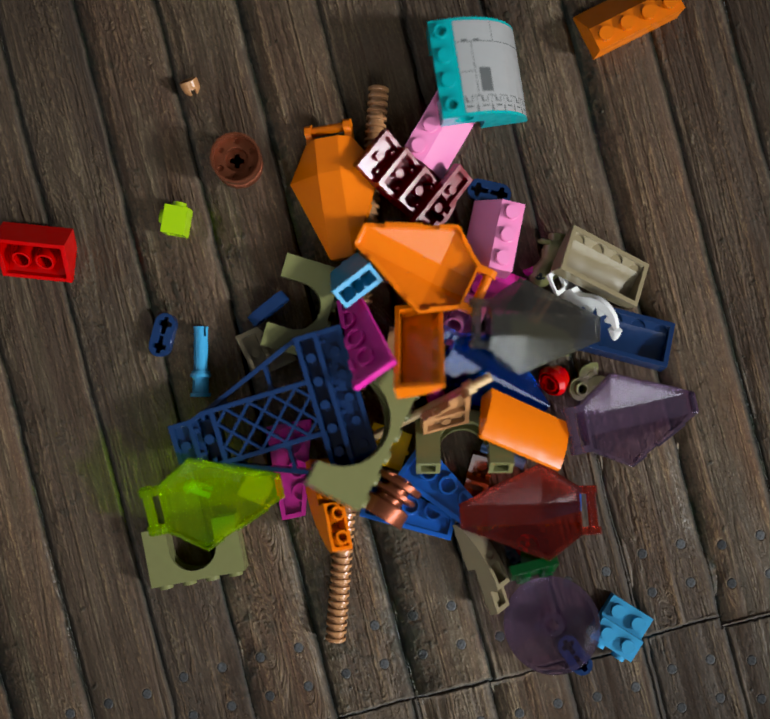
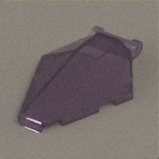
(628, 418)

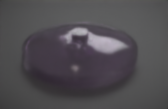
(552, 625)

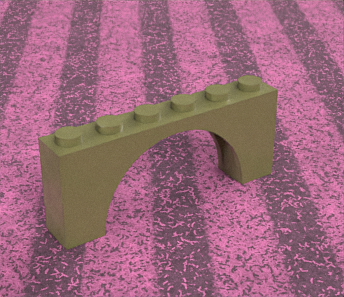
(352, 483)

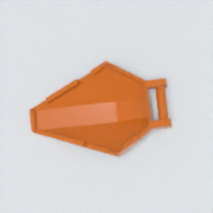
(332, 189)
(425, 263)

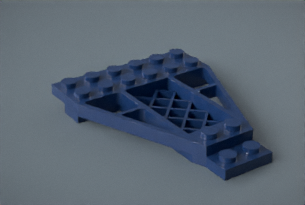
(336, 404)

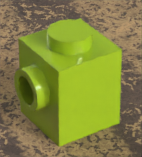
(176, 219)

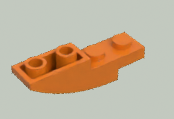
(329, 518)

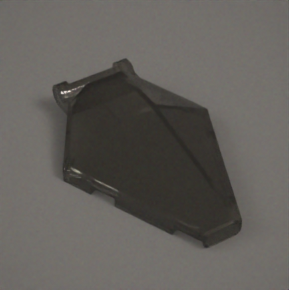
(531, 326)

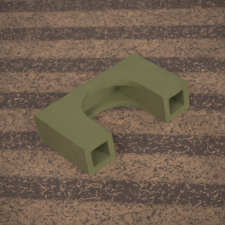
(315, 276)
(429, 455)
(168, 569)

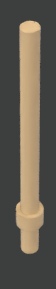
(471, 385)

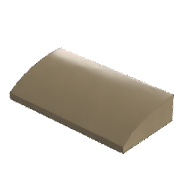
(600, 268)

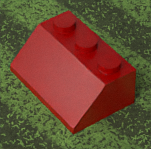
(37, 252)

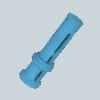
(200, 373)

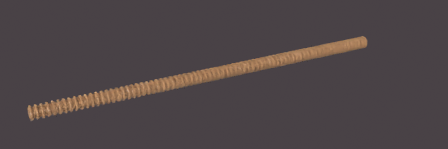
(341, 564)

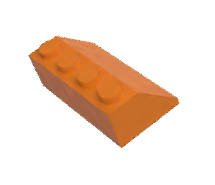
(622, 21)

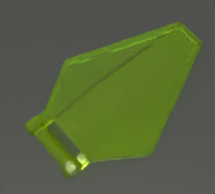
(210, 500)

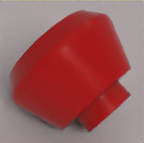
(554, 380)

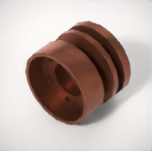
(225, 153)
(390, 497)

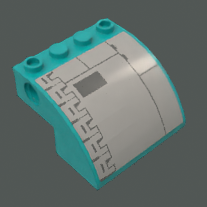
(476, 71)

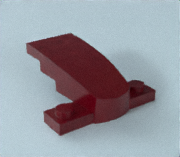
(409, 184)

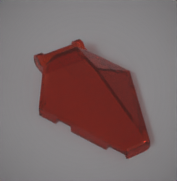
(532, 512)

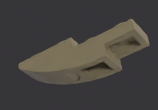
(491, 574)

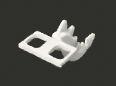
(589, 302)

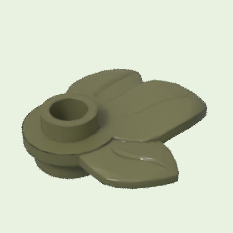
(588, 378)

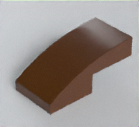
(477, 474)

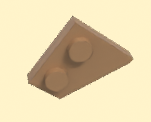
(447, 414)

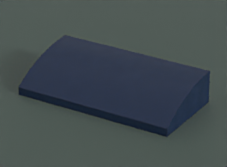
(643, 340)

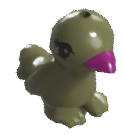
(538, 272)

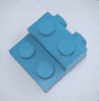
(622, 628)

